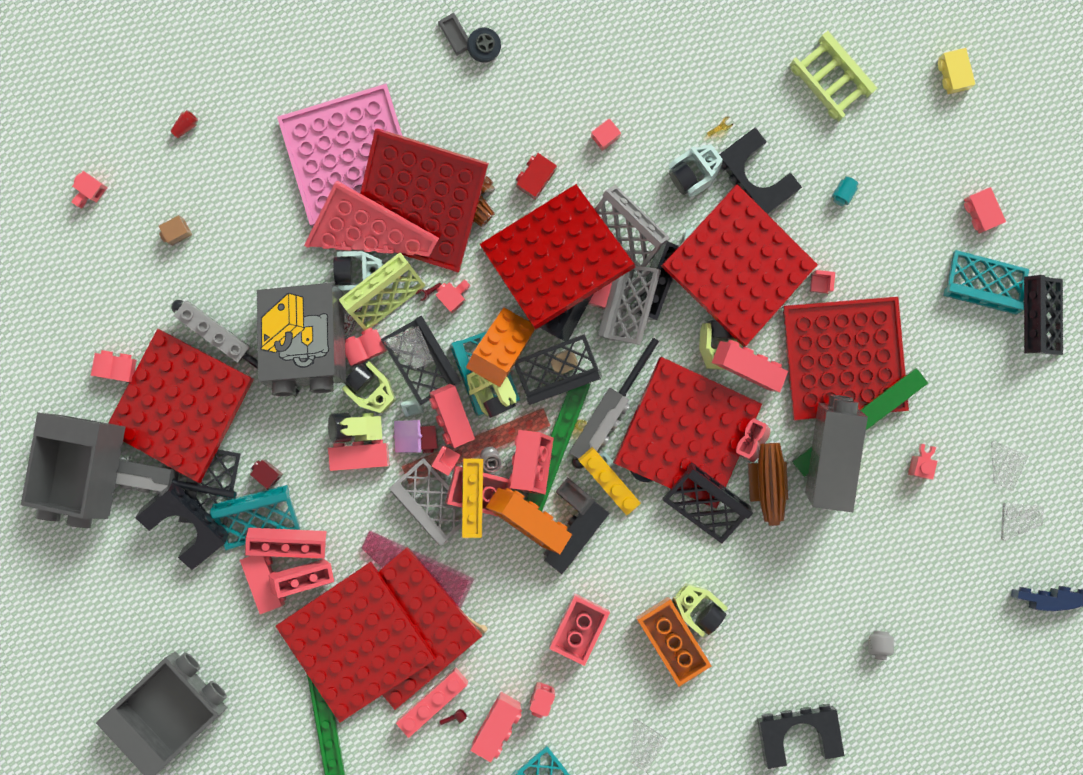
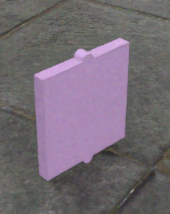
(407, 436)

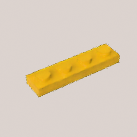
(609, 481)
(472, 498)

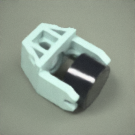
(706, 160)
(343, 267)

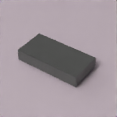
(454, 33)
(575, 496)

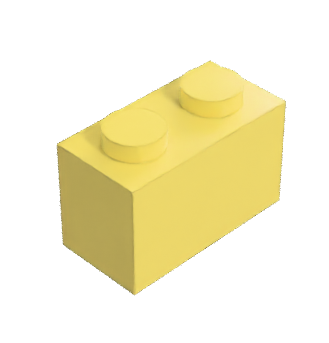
(956, 71)

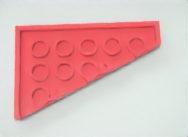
(358, 223)

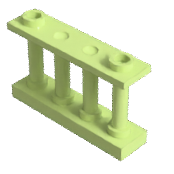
(851, 72)

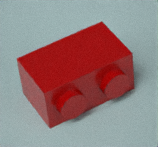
(536, 175)

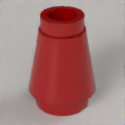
(184, 123)

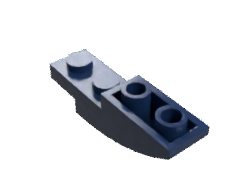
(1055, 600)

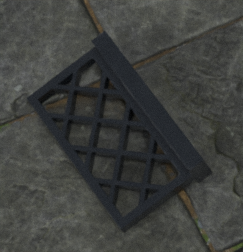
(1035, 315)
(440, 360)
(562, 385)
(714, 489)
(192, 494)

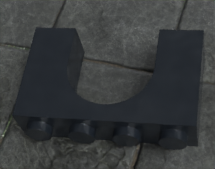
(734, 164)
(174, 502)
(773, 730)

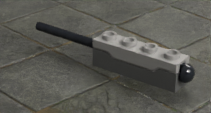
(214, 332)
(607, 413)
(156, 478)

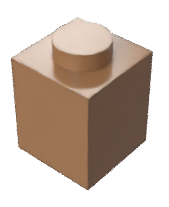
(174, 230)

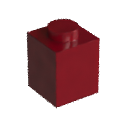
(429, 439)
(265, 473)

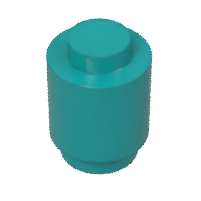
(845, 191)

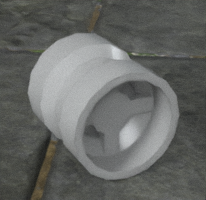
(491, 459)

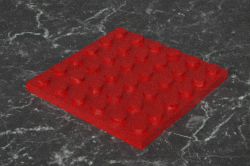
(428, 189)
(556, 256)
(739, 265)
(843, 351)
(180, 405)
(685, 422)
(434, 615)
(355, 642)

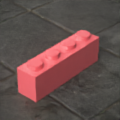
(750, 366)
(285, 543)
(432, 702)

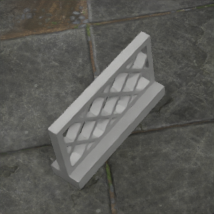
(634, 219)
(618, 300)
(415, 509)

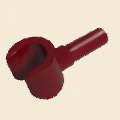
(428, 291)
(459, 715)

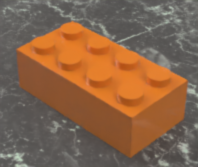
(501, 347)
(529, 520)
(673, 641)

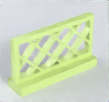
(375, 285)

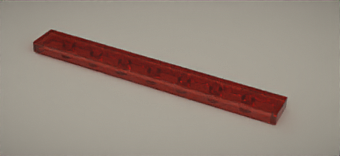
(492, 438)

